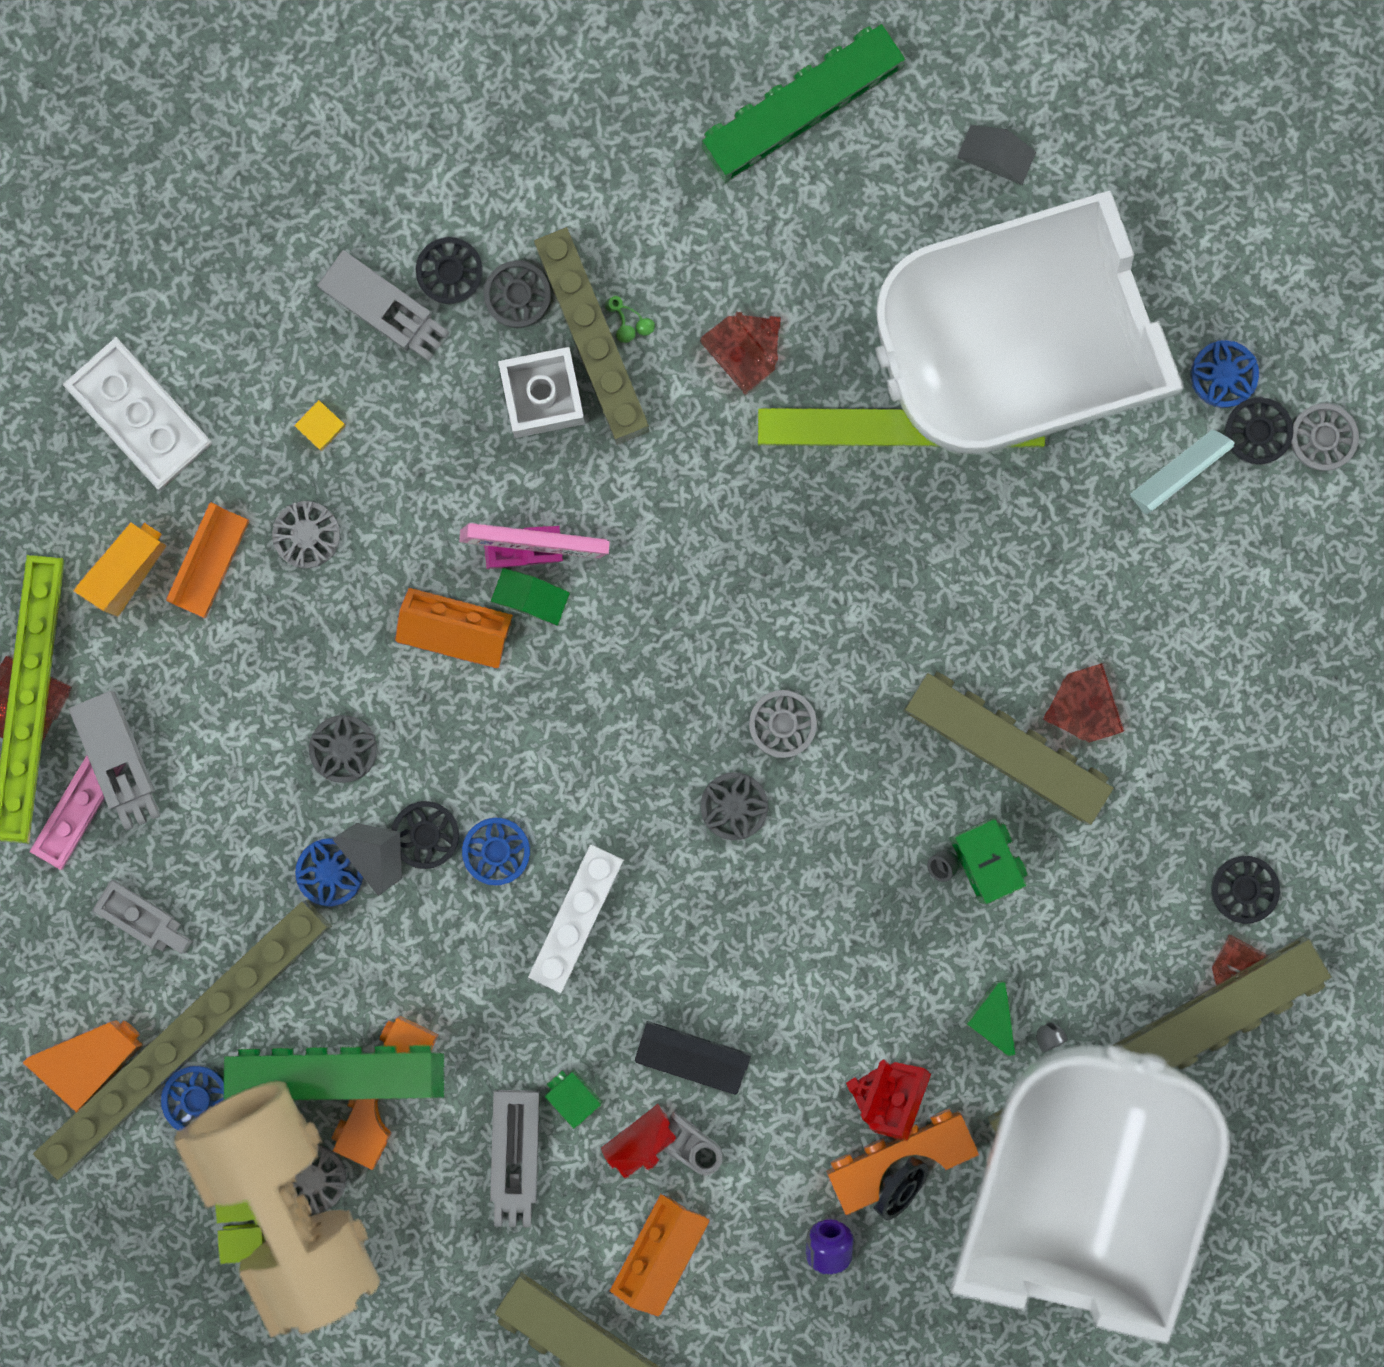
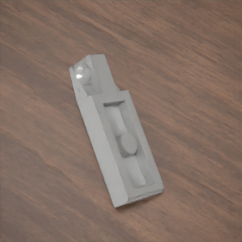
(140, 918)

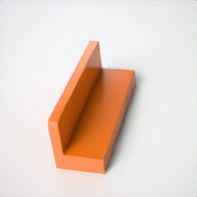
(207, 560)
(452, 628)
(659, 1256)

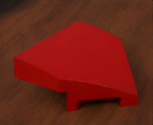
(890, 1097)
(639, 1143)

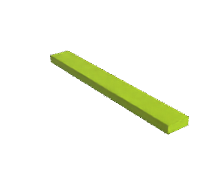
(845, 428)
(28, 695)

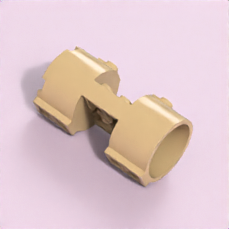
(252, 1151)

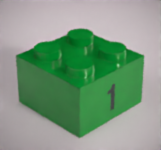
(989, 861)

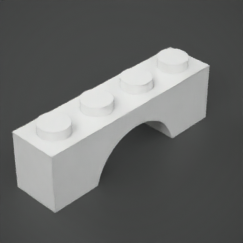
(576, 918)

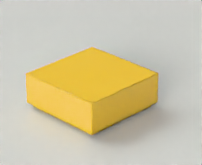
(320, 425)

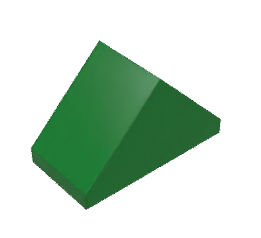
(530, 596)
(993, 1019)

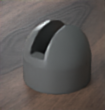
(943, 865)
(1050, 1036)

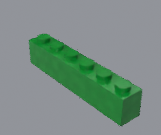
(803, 102)
(340, 1075)

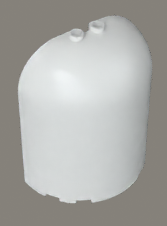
(1021, 330)
(1096, 1190)

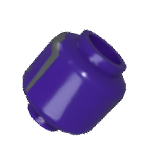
(829, 1246)

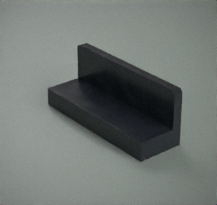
(692, 1057)

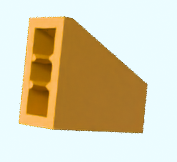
(121, 569)

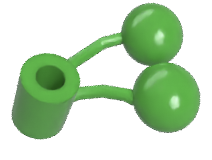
(627, 333)

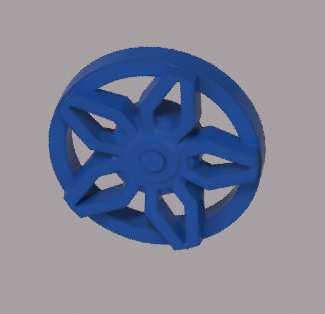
(1224, 374)
(496, 851)
(328, 873)
(194, 1099)

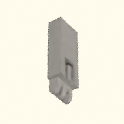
(371, 297)
(109, 745)
(514, 1141)

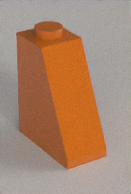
(86, 1062)

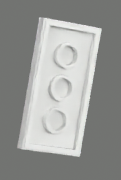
(137, 413)

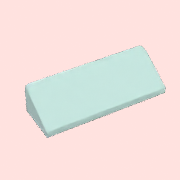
(1181, 470)

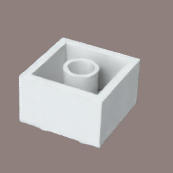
(541, 392)

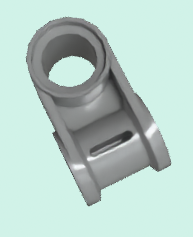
(689, 1142)

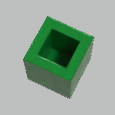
(572, 1097)

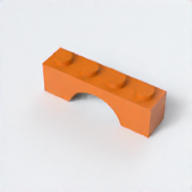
(364, 1133)
(859, 1178)

